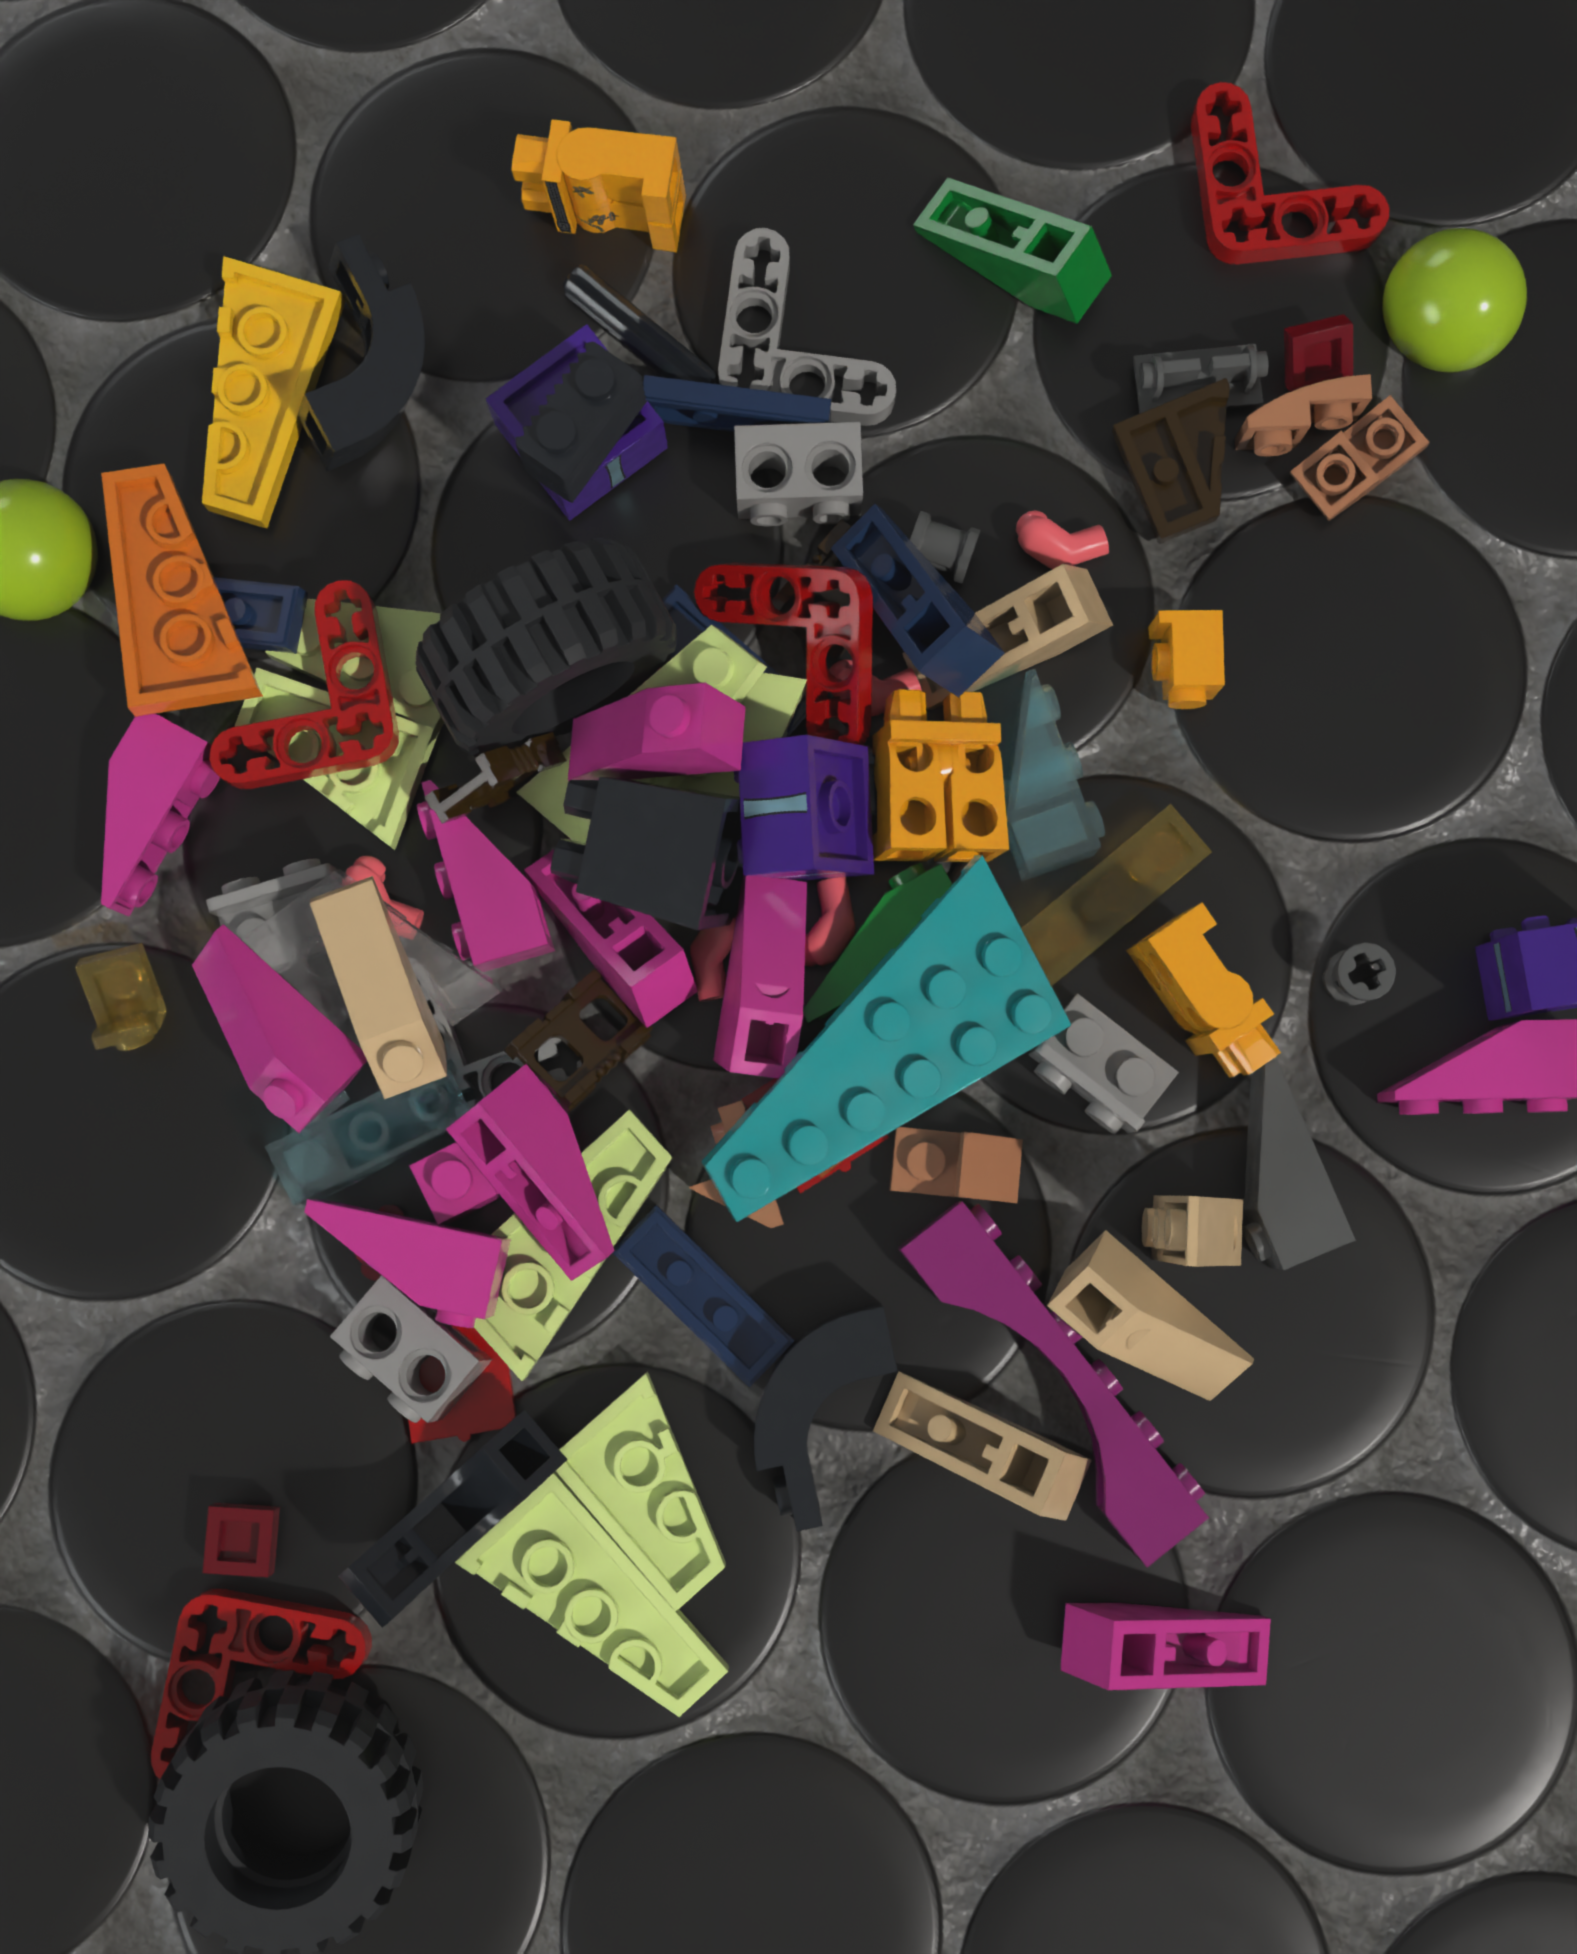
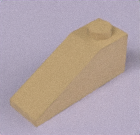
(1034, 625)
(380, 988)
(983, 1447)

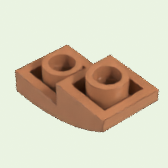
(1285, 420)
(1359, 458)

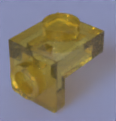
(122, 997)

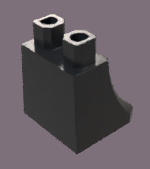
(655, 850)

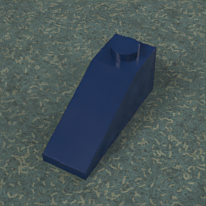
(918, 604)

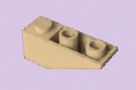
(1194, 1230)
(1145, 1321)

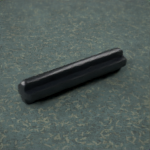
(634, 327)

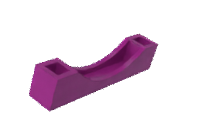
(1134, 1484)

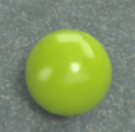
(1454, 300)
(44, 550)

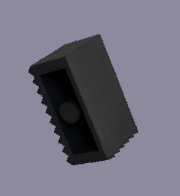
(581, 421)

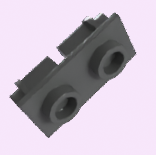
(1175, 374)

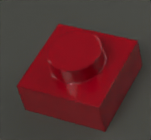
(1318, 351)
(241, 1539)

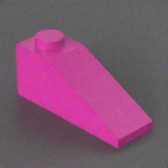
(659, 735)
(624, 946)
(276, 1035)
(535, 1164)
(428, 1262)
(1163, 1647)

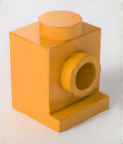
(1189, 656)

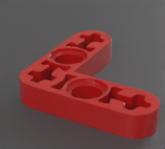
(1249, 204)
(825, 625)
(347, 709)
(242, 1643)

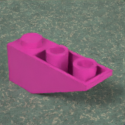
(150, 794)
(494, 900)
(764, 979)
(1509, 1063)

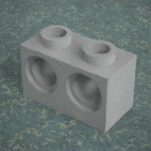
(798, 454)
(415, 1341)

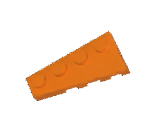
(169, 610)

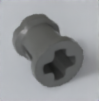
(944, 545)
(1371, 987)

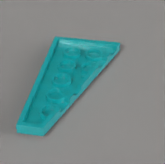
(915, 1031)

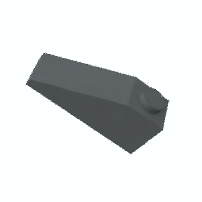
(1286, 1185)

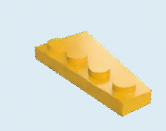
(269, 356)

